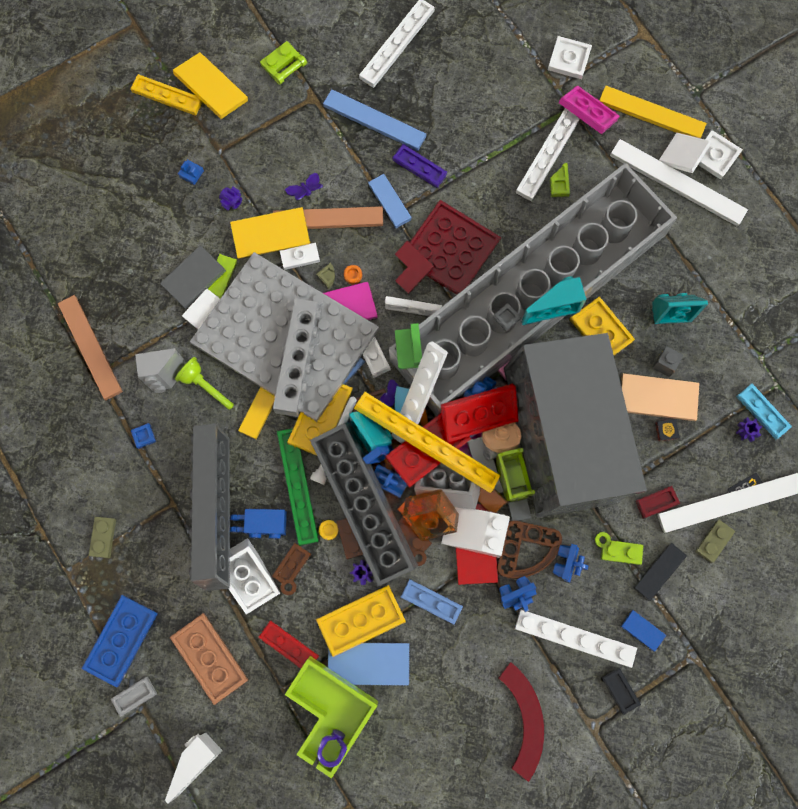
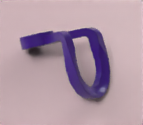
(335, 735)

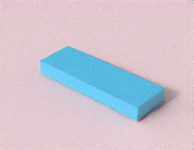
(764, 411)

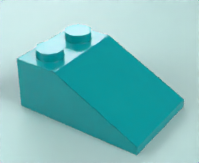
(561, 300)
(677, 308)
(369, 431)

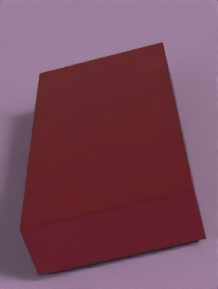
(657, 502)

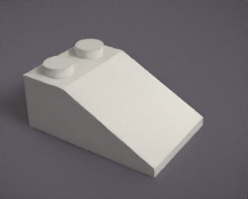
(479, 532)
(249, 577)
(194, 759)

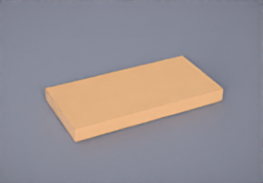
(660, 397)

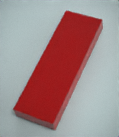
(286, 644)

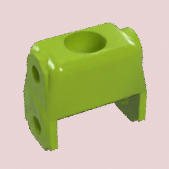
(513, 475)

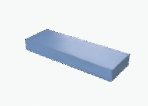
(389, 201)
(431, 601)

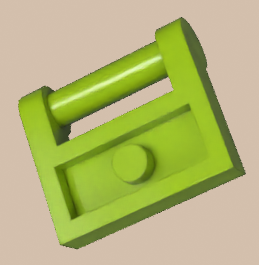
(280, 59)

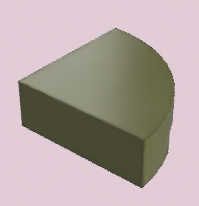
(327, 275)

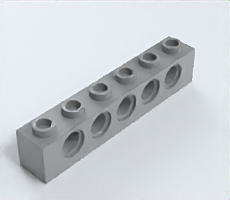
(302, 310)

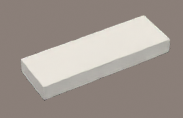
(411, 306)

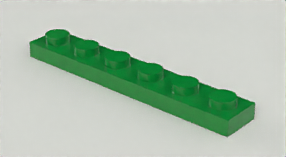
(298, 490)

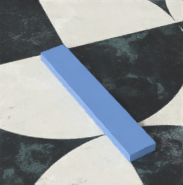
(374, 120)

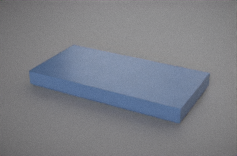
(373, 664)

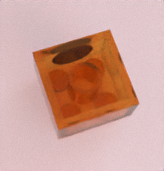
(431, 514)

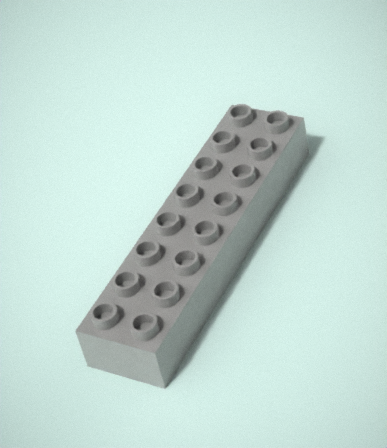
(586, 241)

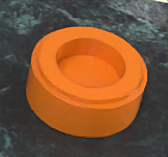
(352, 274)

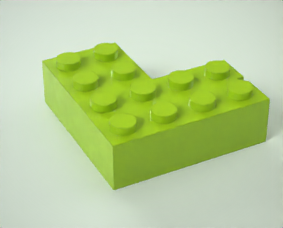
(336, 705)

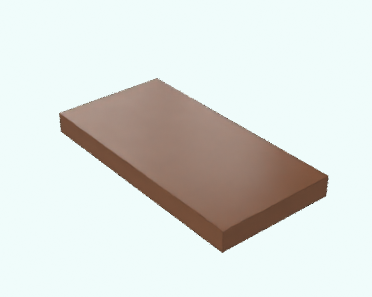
(209, 658)

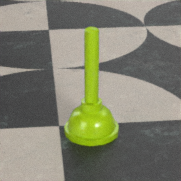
(191, 373)

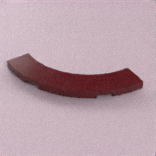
(531, 718)

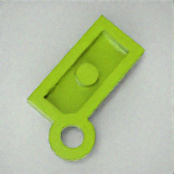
(619, 551)

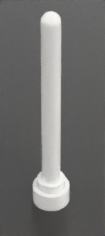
(320, 475)

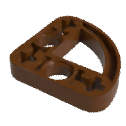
(522, 535)

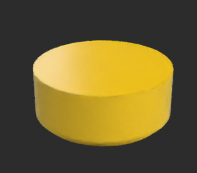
(328, 530)

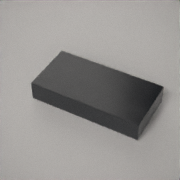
(621, 691)

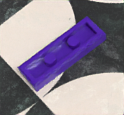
(420, 166)

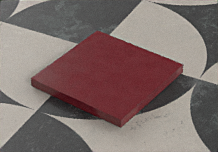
(454, 246)

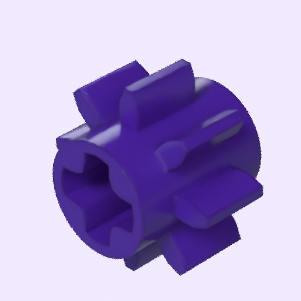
(230, 198)
(754, 429)
(356, 572)

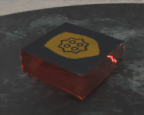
(667, 430)

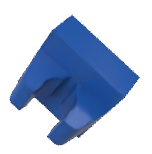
(190, 172)

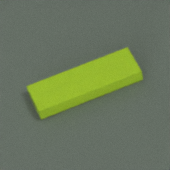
(220, 285)

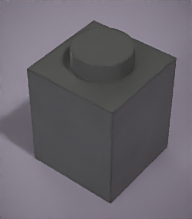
(668, 361)

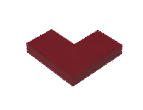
(416, 268)

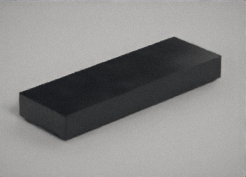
(660, 571)

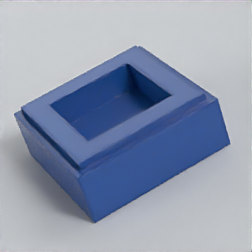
(143, 436)

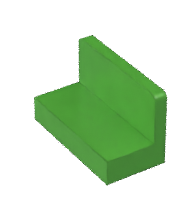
(408, 347)

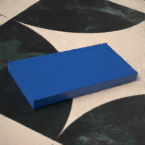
(119, 641)

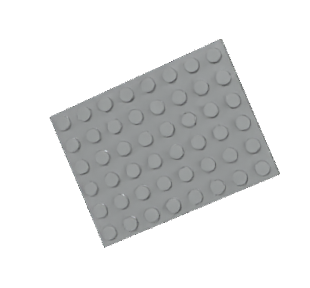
(252, 328)

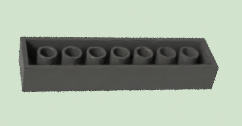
(364, 503)
(210, 508)

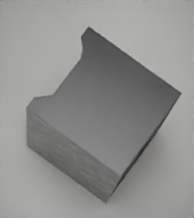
(574, 425)

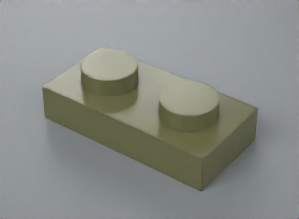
(102, 537)
(715, 541)

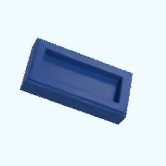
(378, 454)
(643, 630)

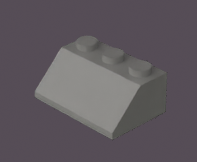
(159, 368)
(456, 487)

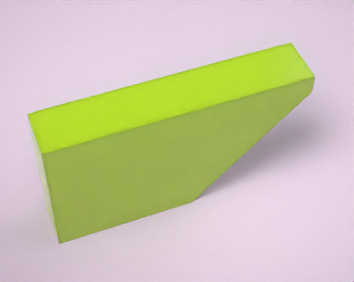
(560, 182)

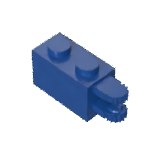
(261, 522)

